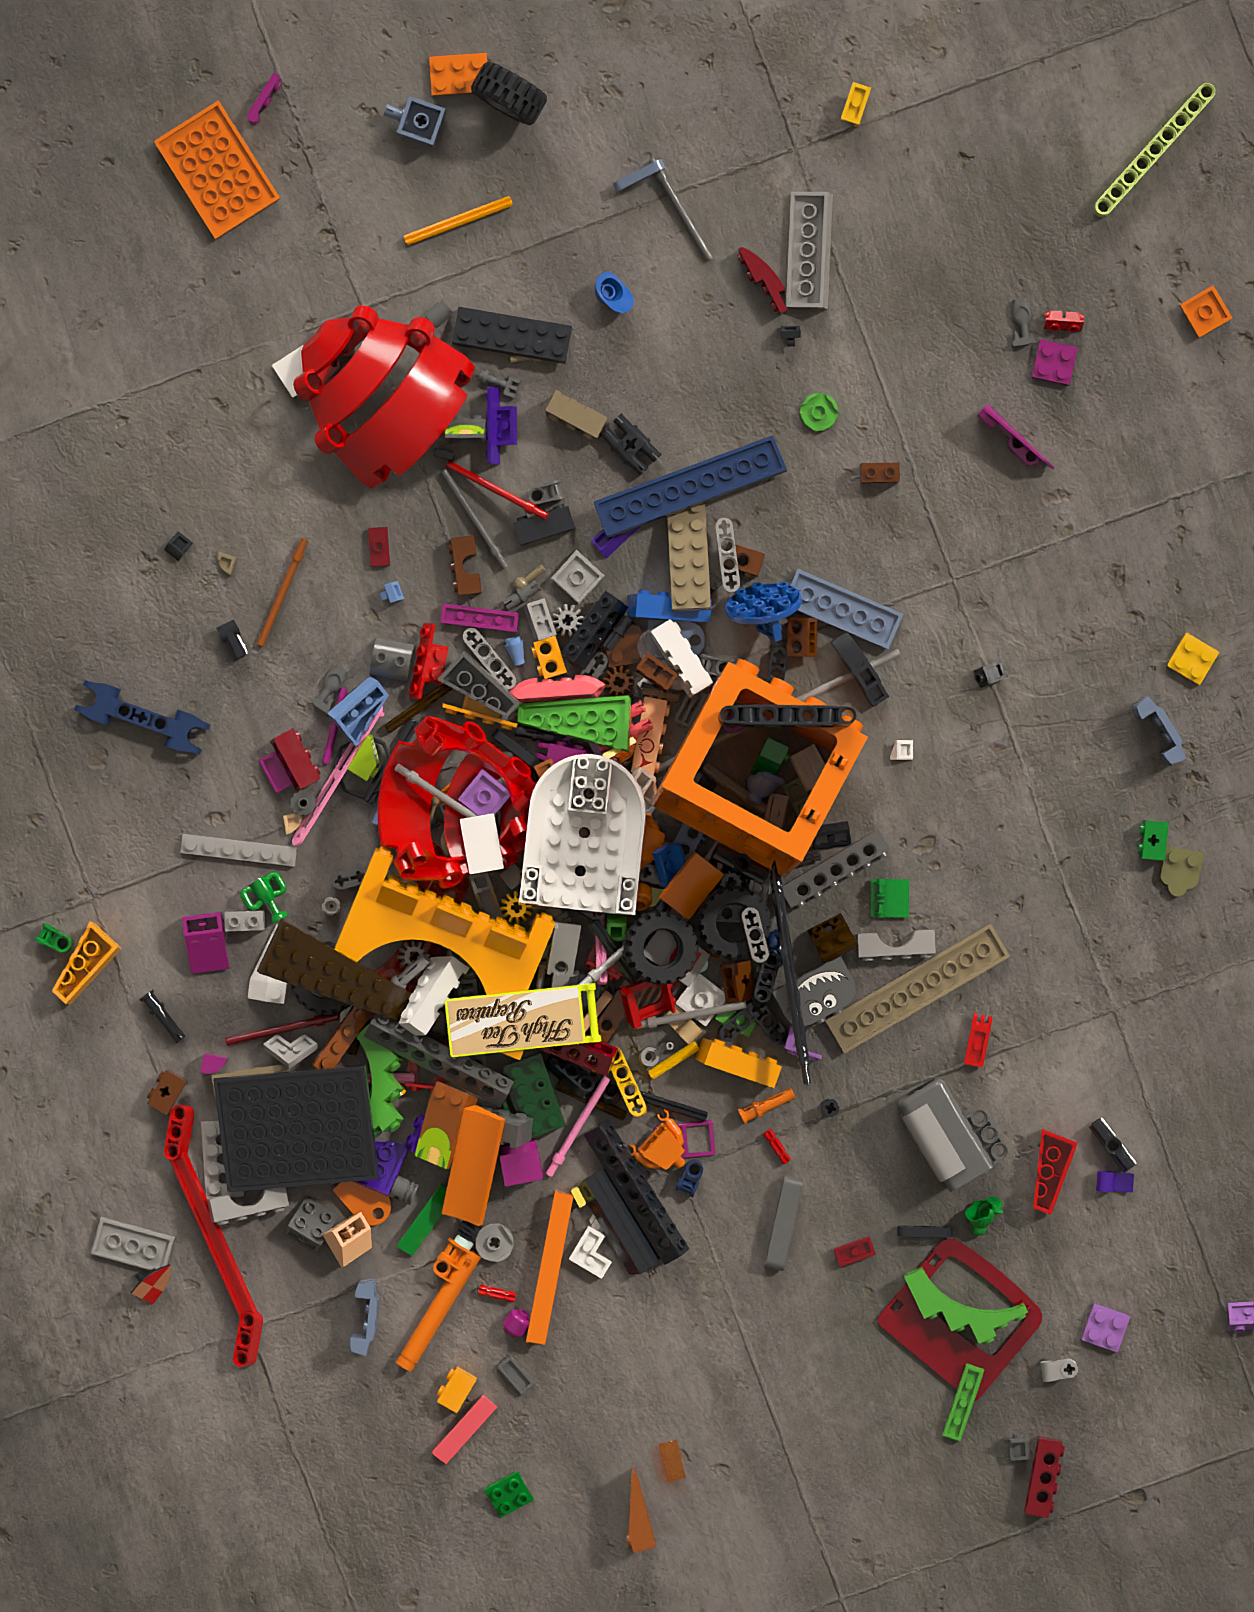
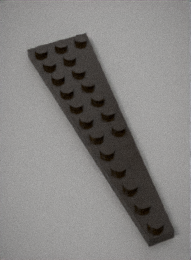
(317, 967)

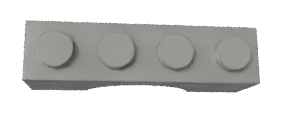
(921, 943)
(223, 1208)

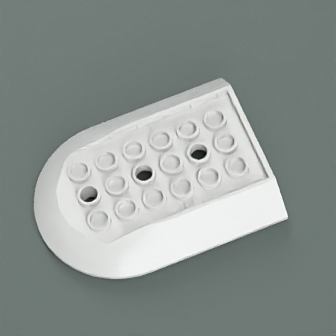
(608, 854)

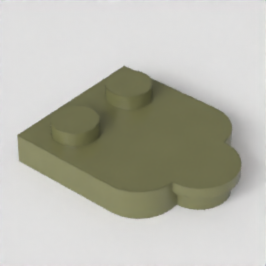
(1181, 869)

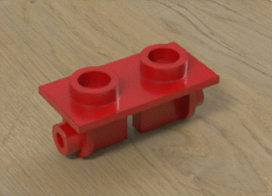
(1073, 322)

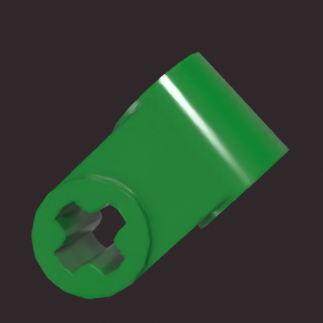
(51, 937)

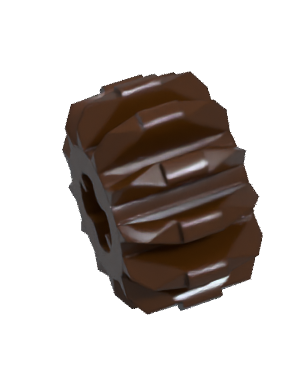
(622, 676)

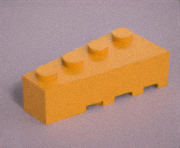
(86, 962)
(737, 1062)

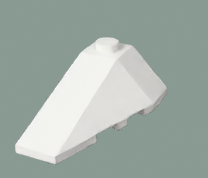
(265, 987)

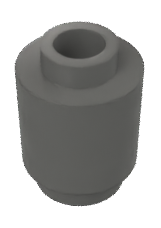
(438, 314)

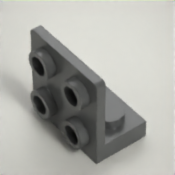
(309, 1224)

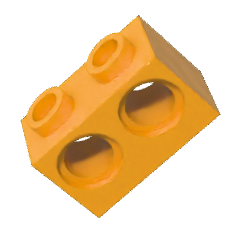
(554, 656)

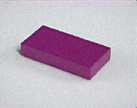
(275, 772)

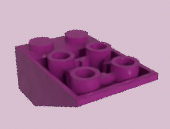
(206, 942)

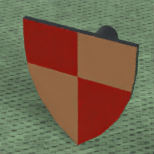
(153, 1284)

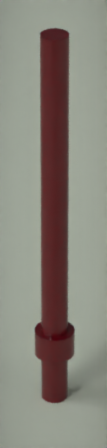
(318, 1020)

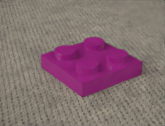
(1054, 362)

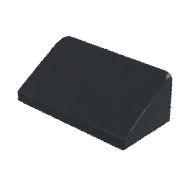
(832, 835)

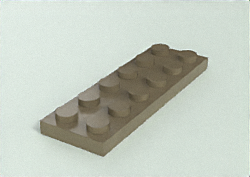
(689, 559)

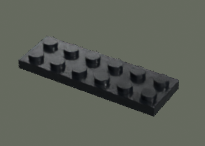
(512, 335)

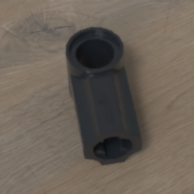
(231, 637)

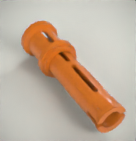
(758, 1108)

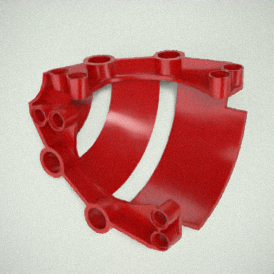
(412, 414)
(406, 807)

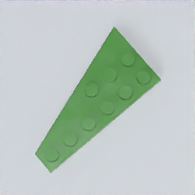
(592, 720)

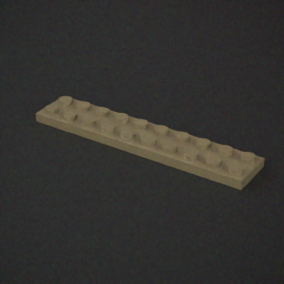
(917, 988)

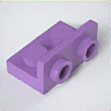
(1240, 1316)

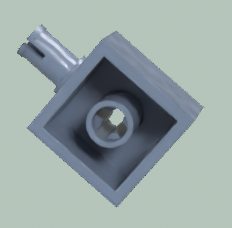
(413, 112)

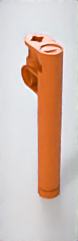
(460, 1267)

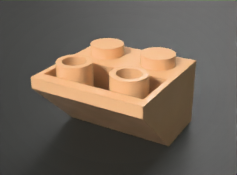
(349, 1238)

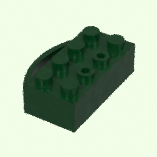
(534, 1094)

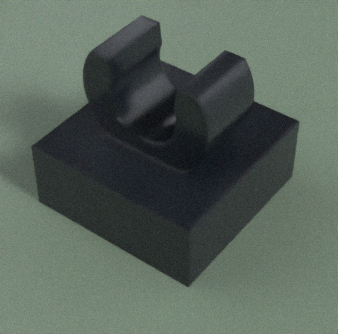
(790, 333)

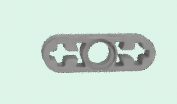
(747, 931)

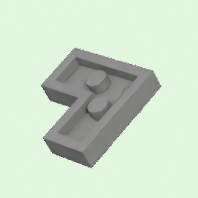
(289, 1053)

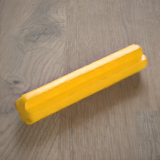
(673, 1060)

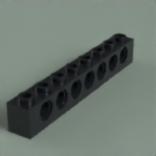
(636, 1192)

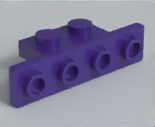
(501, 425)

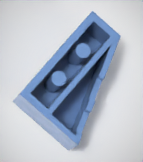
(358, 709)

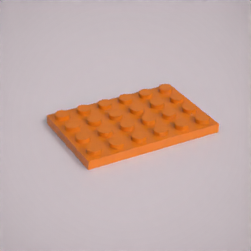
(217, 170)

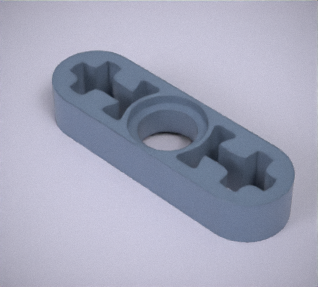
(639, 175)

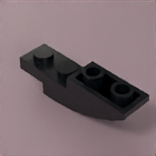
(860, 668)

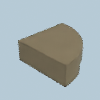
(226, 562)

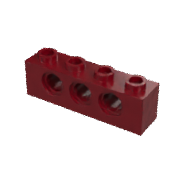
(584, 1055)
(1033, 1505)

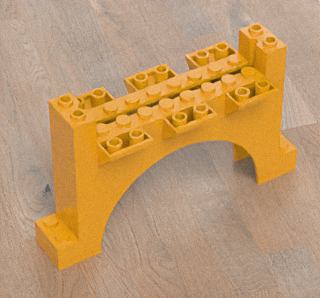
(397, 910)

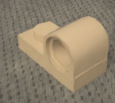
(687, 1028)

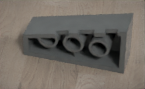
(474, 681)
(516, 1128)

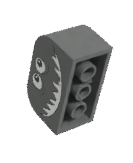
(821, 992)

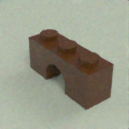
(461, 549)

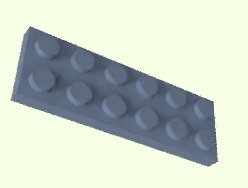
(846, 609)

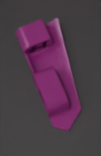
(991, 417)

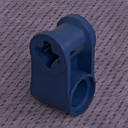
(690, 1179)

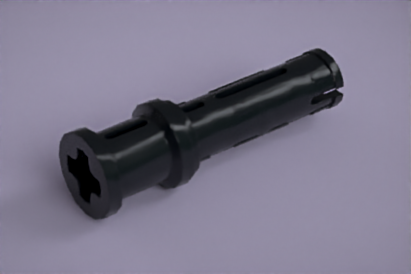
(157, 1008)

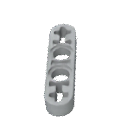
(724, 555)
(492, 656)

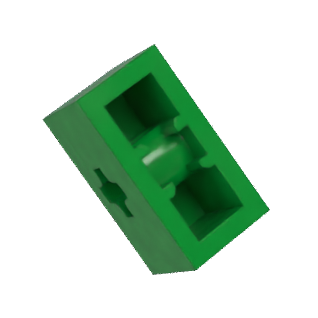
(1160, 832)

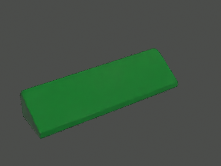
(424, 1222)

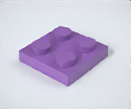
(484, 794)
(1105, 1327)

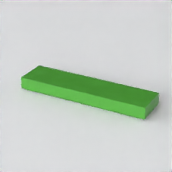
(963, 1402)

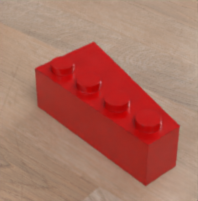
(1053, 1164)

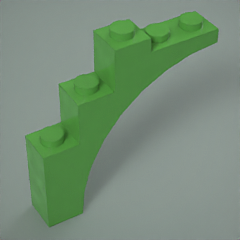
(384, 1085)
(932, 1301)

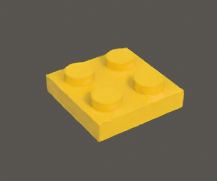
(1192, 658)

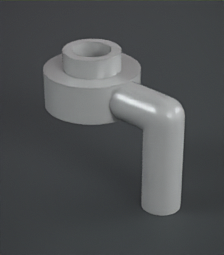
(654, 1053)

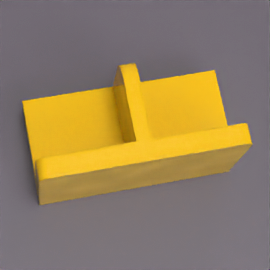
(855, 103)

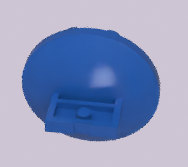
(764, 606)

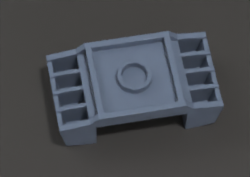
(1174, 753)
(360, 1342)

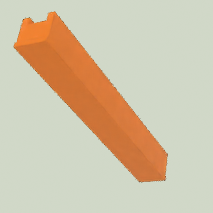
(549, 1267)

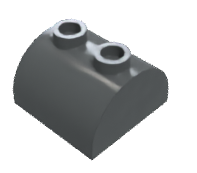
(391, 659)

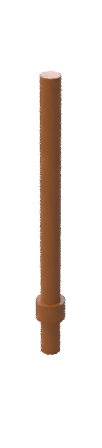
(296, 558)

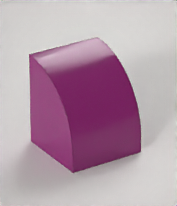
(212, 1063)

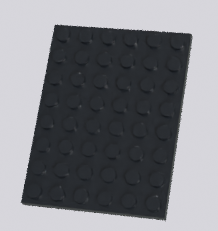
(296, 1128)

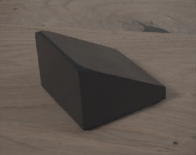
(178, 546)

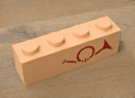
(648, 743)

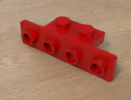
(429, 662)

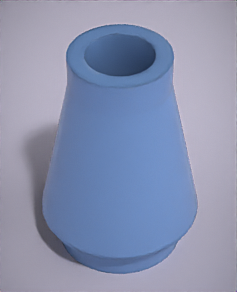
(515, 649)

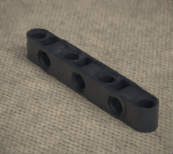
(787, 716)

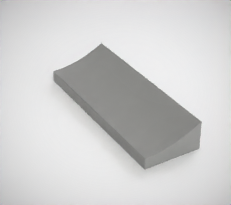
(809, 250)

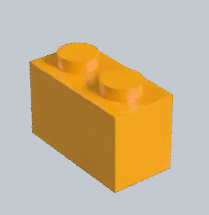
(456, 1389)

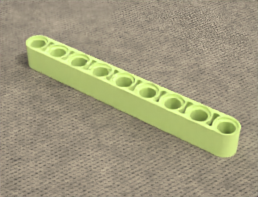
(1157, 141)

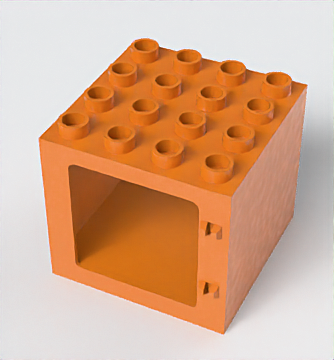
(729, 823)

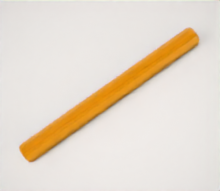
(458, 220)

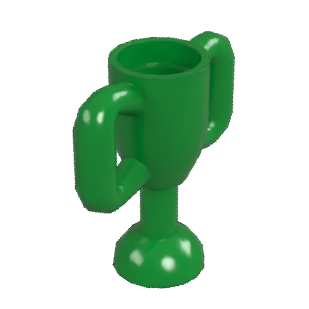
(264, 893)

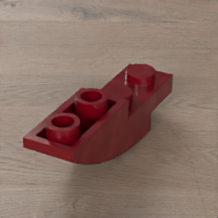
(760, 271)

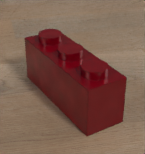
(295, 759)

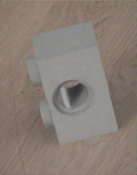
(245, 920)

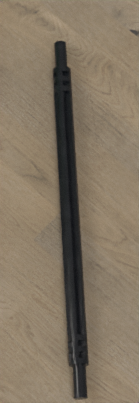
(790, 973)

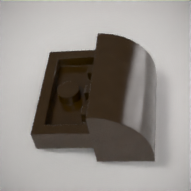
(832, 938)

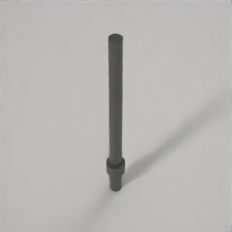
(662, 177)
(494, 550)

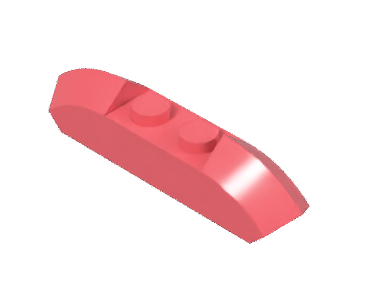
(565, 689)

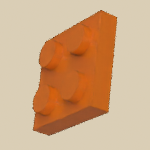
(1205, 311)

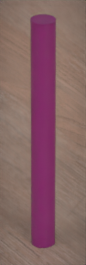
(333, 731)

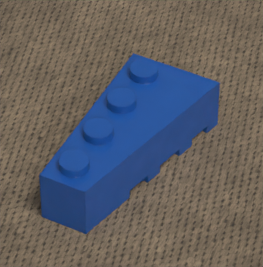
(660, 607)

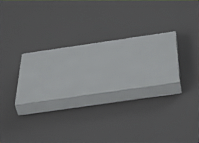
(132, 1244)

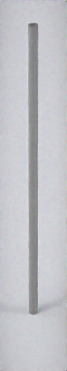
(813, 693)

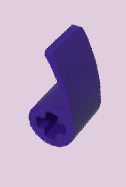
(1114, 1181)

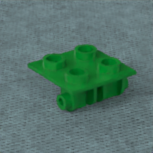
(889, 898)
(508, 1494)

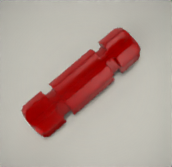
(777, 1146)
(497, 1293)

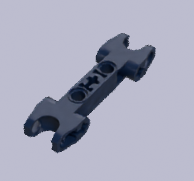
(109, 705)

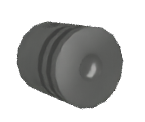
(403, 1190)

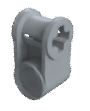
(1054, 1369)

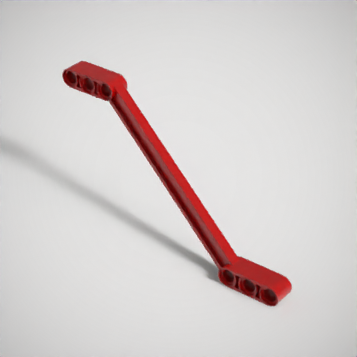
(213, 1235)

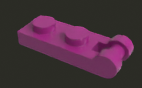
(264, 99)

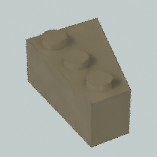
(575, 415)

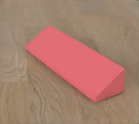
(464, 1429)

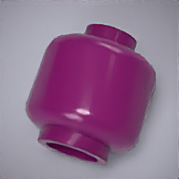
(516, 1323)

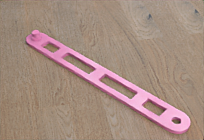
(337, 775)

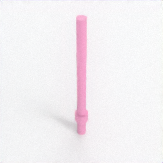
(558, 1157)

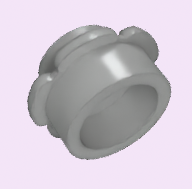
(336, 906)

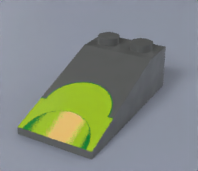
(466, 430)

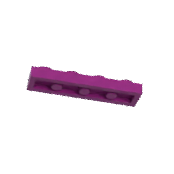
(479, 617)

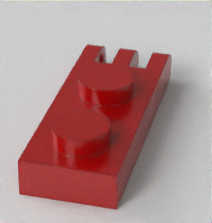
(977, 1041)

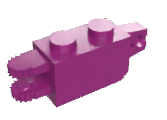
(560, 750)

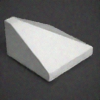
(902, 750)

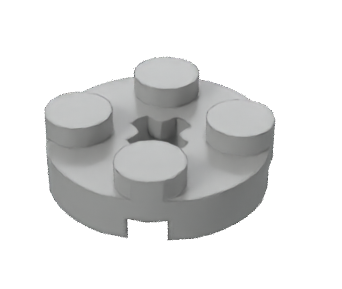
(484, 1239)

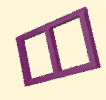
(684, 1125)

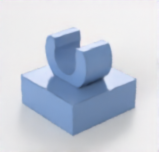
(393, 592)

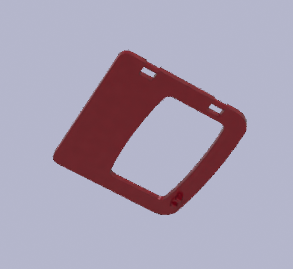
(946, 1349)

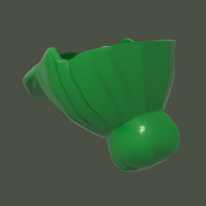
(982, 1214)

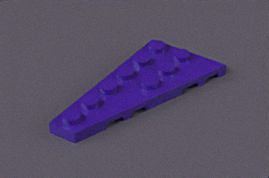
(390, 1160)

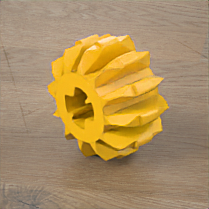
(512, 911)

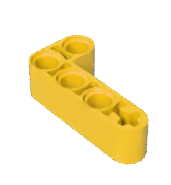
(628, 1081)

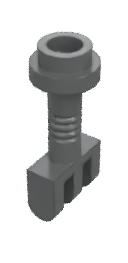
(507, 385)

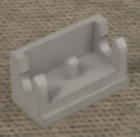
(539, 620)

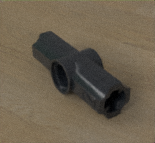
(750, 868)
(1120, 1153)

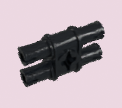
(641, 444)

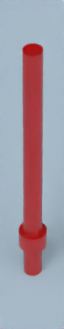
(528, 507)

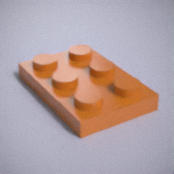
(454, 73)

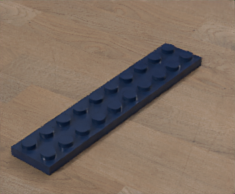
(690, 486)

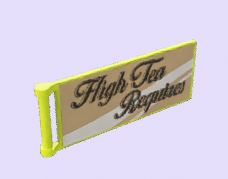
(520, 1020)

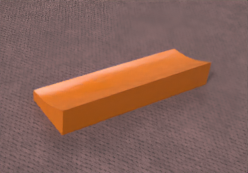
(473, 1165)

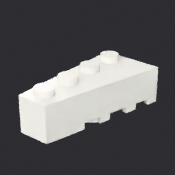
(681, 658)
(431, 993)

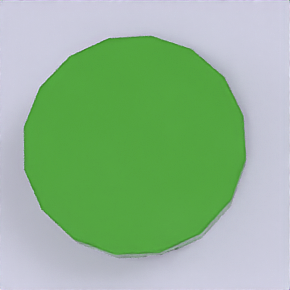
(819, 412)

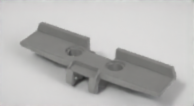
(562, 949)

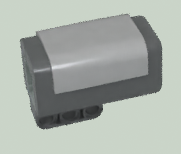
(947, 1137)

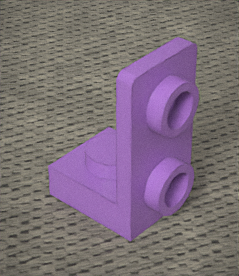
(792, 1049)

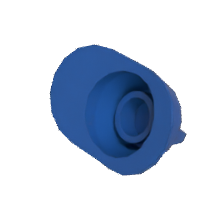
(613, 293)

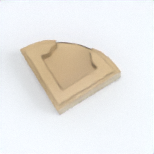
(292, 822)

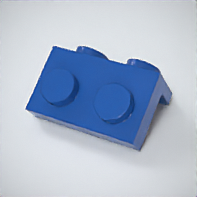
(668, 861)

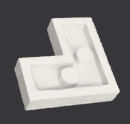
(586, 1255)

